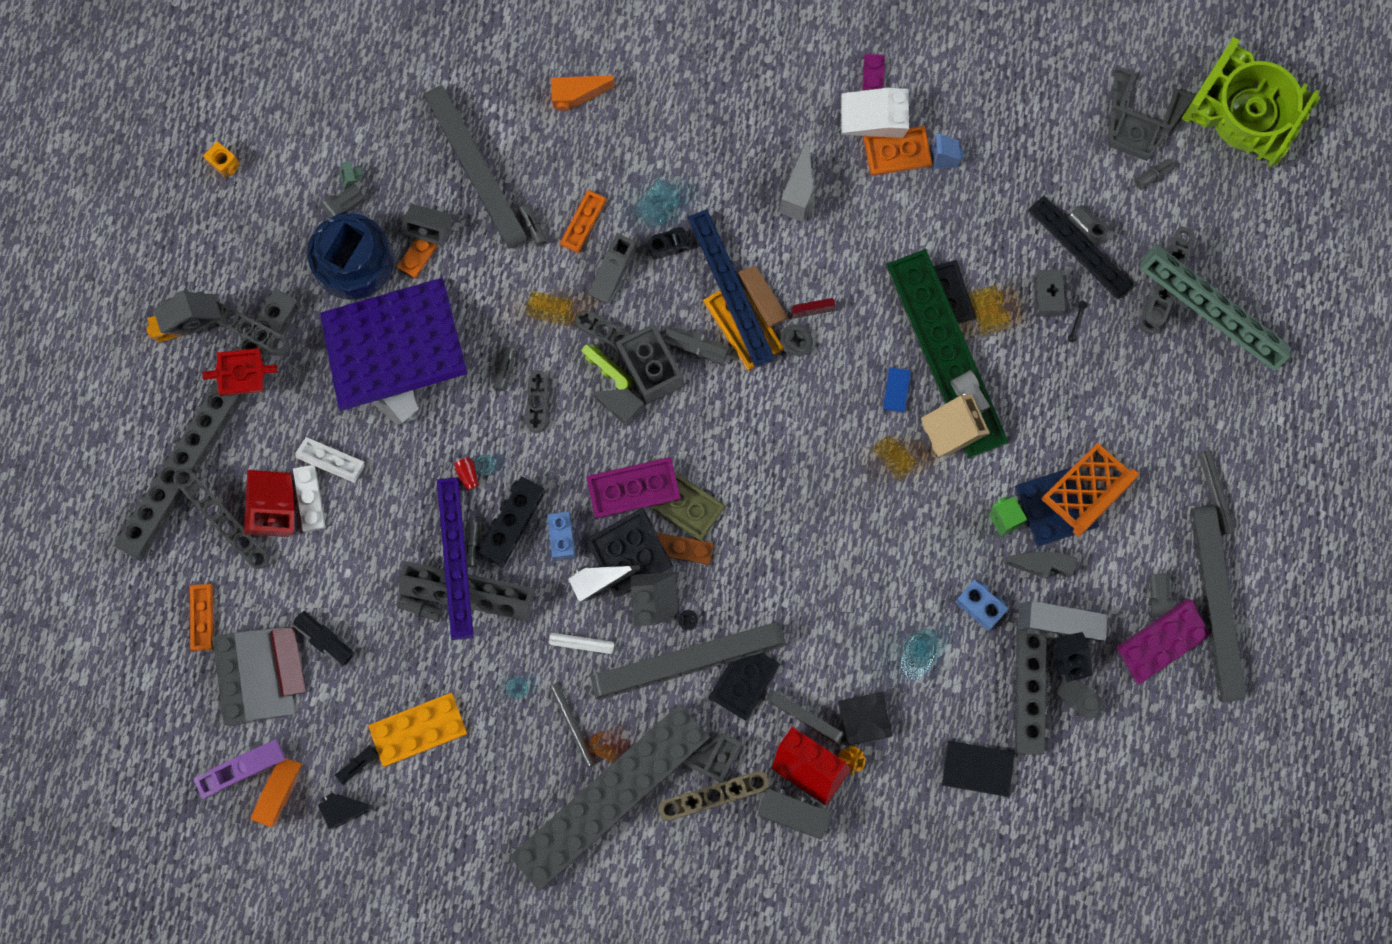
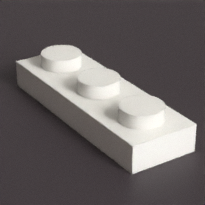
(330, 459)
(309, 498)

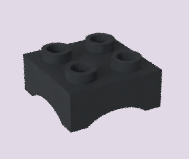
(865, 718)

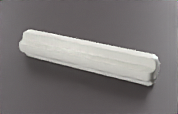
(581, 643)

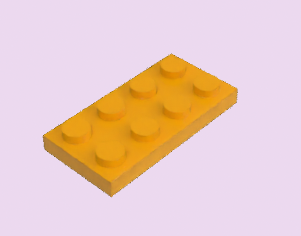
(417, 729)

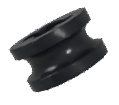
(686, 613)

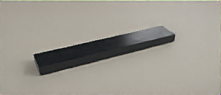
(1080, 247)

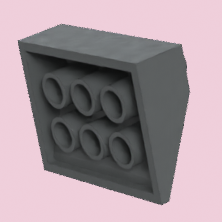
(249, 678)

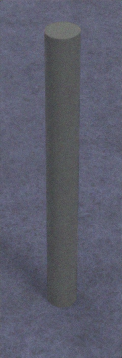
(580, 741)

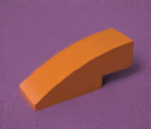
(276, 793)

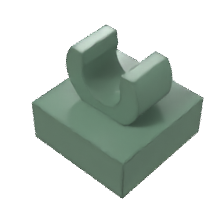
(350, 175)

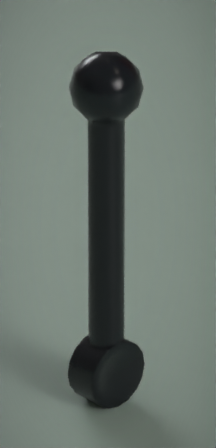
(1082, 306)

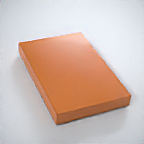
(898, 154)

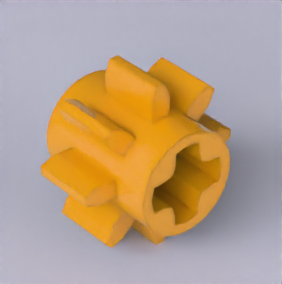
(854, 758)

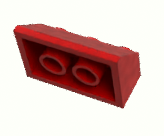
(809, 766)

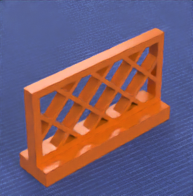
(1099, 505)

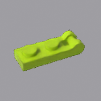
(608, 367)

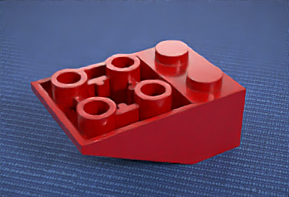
(269, 504)

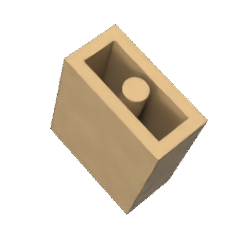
(954, 425)

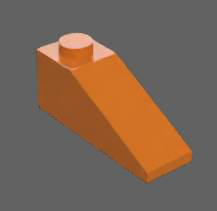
(574, 91)

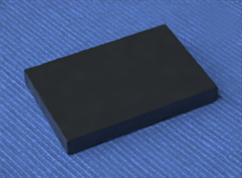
(955, 291)
(744, 684)
(978, 768)

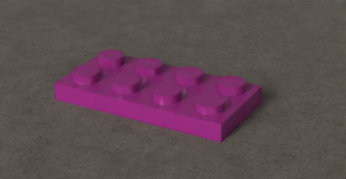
(633, 488)
(1163, 641)

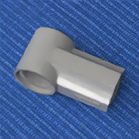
(968, 384)

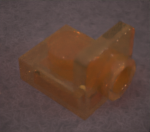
(605, 752)

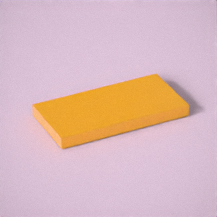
(722, 316)

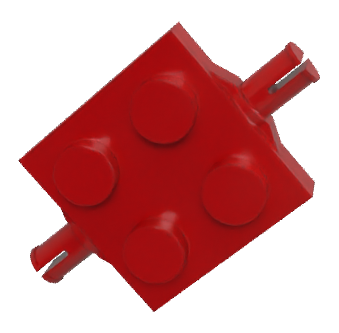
(240, 372)

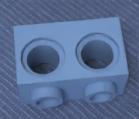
(561, 536)
(978, 609)

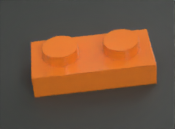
(416, 257)

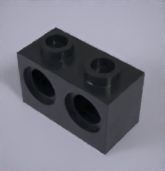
(1073, 657)

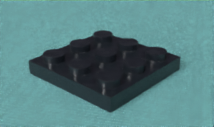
(630, 543)

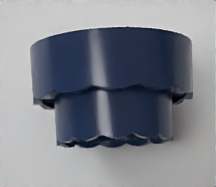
(350, 256)

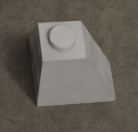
(398, 407)

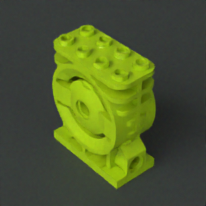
(1237, 123)

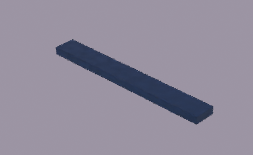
(731, 288)

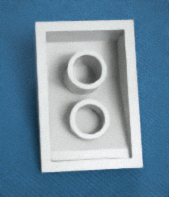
(875, 113)

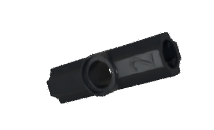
(323, 638)

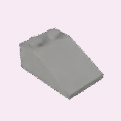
(797, 197)

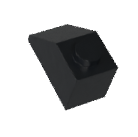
(341, 809)

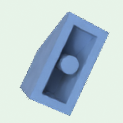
(946, 152)

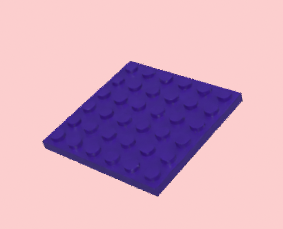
(392, 344)

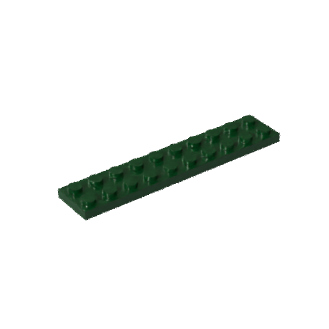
(941, 338)

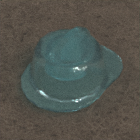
(918, 653)

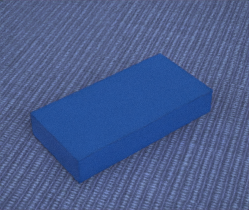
(896, 390)

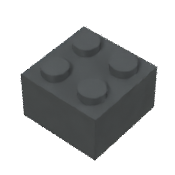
(187, 312)

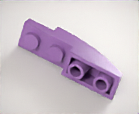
(239, 768)

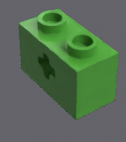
(1007, 515)

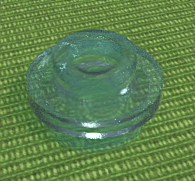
(484, 458)
(513, 681)

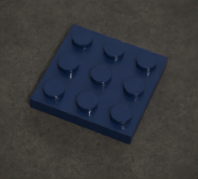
(1042, 520)

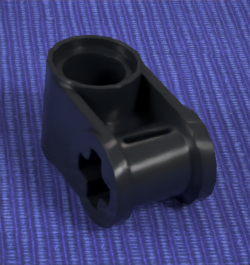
(672, 242)

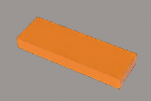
(583, 221)
(201, 617)

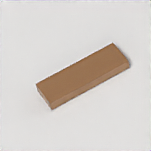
(762, 296)

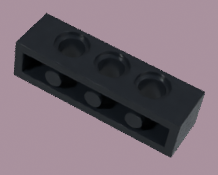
(501, 553)

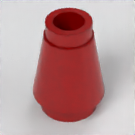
(467, 473)

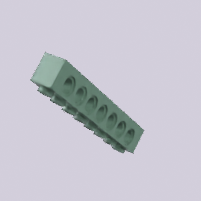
(1215, 307)

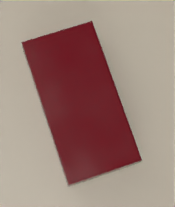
(813, 308)

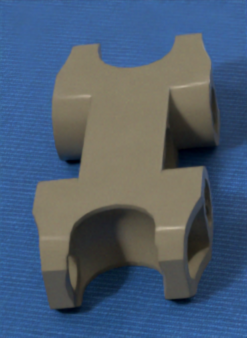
(726, 796)

